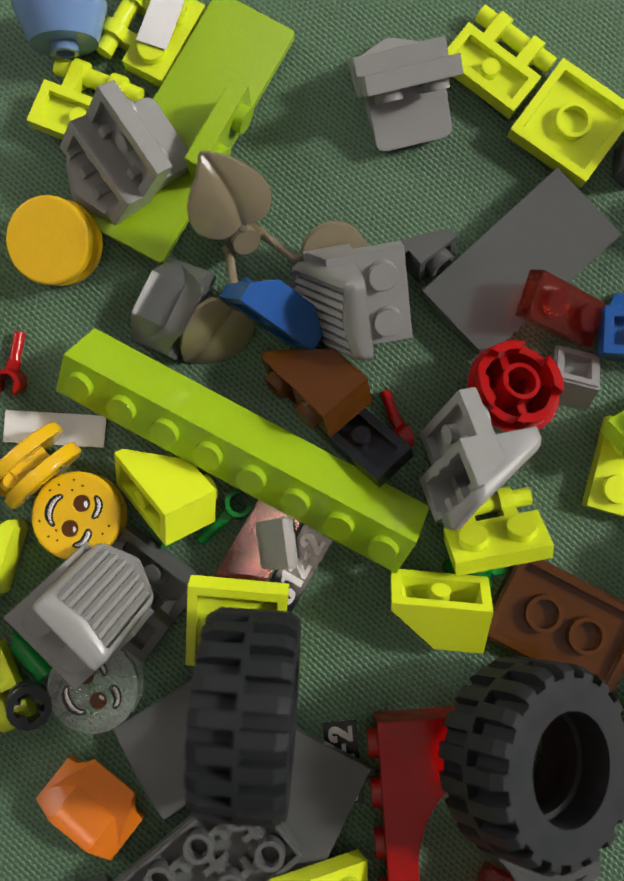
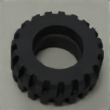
(243, 718)
(491, 755)

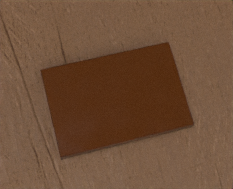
(559, 619)

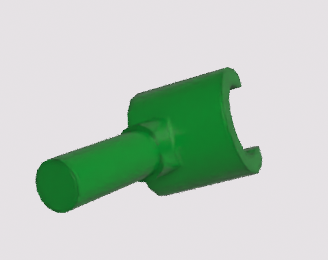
(223, 518)

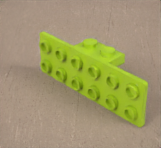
(209, 103)

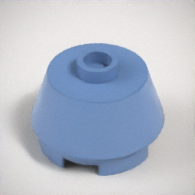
(61, 26)

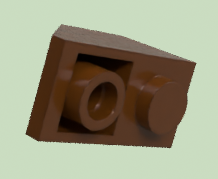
(320, 384)

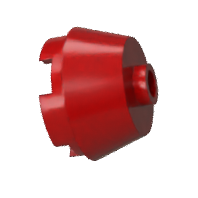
(516, 386)

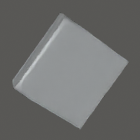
(580, 376)
(277, 543)

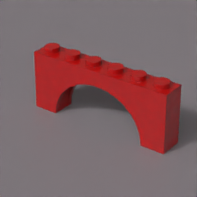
(406, 783)

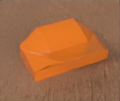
(91, 806)

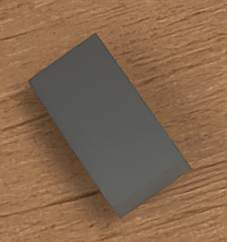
(429, 253)

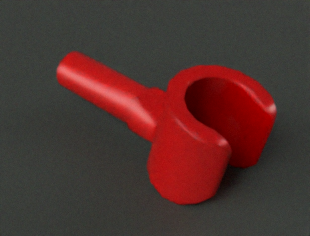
(13, 365)
(395, 419)

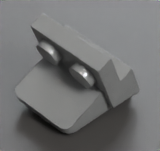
(405, 90)
(121, 154)
(356, 295)
(469, 458)
(85, 610)

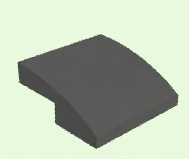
(169, 584)
(156, 749)

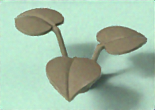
(226, 205)

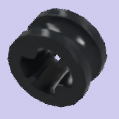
(20, 719)

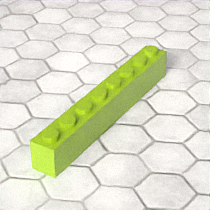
(242, 448)

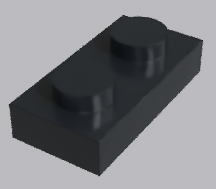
(370, 447)

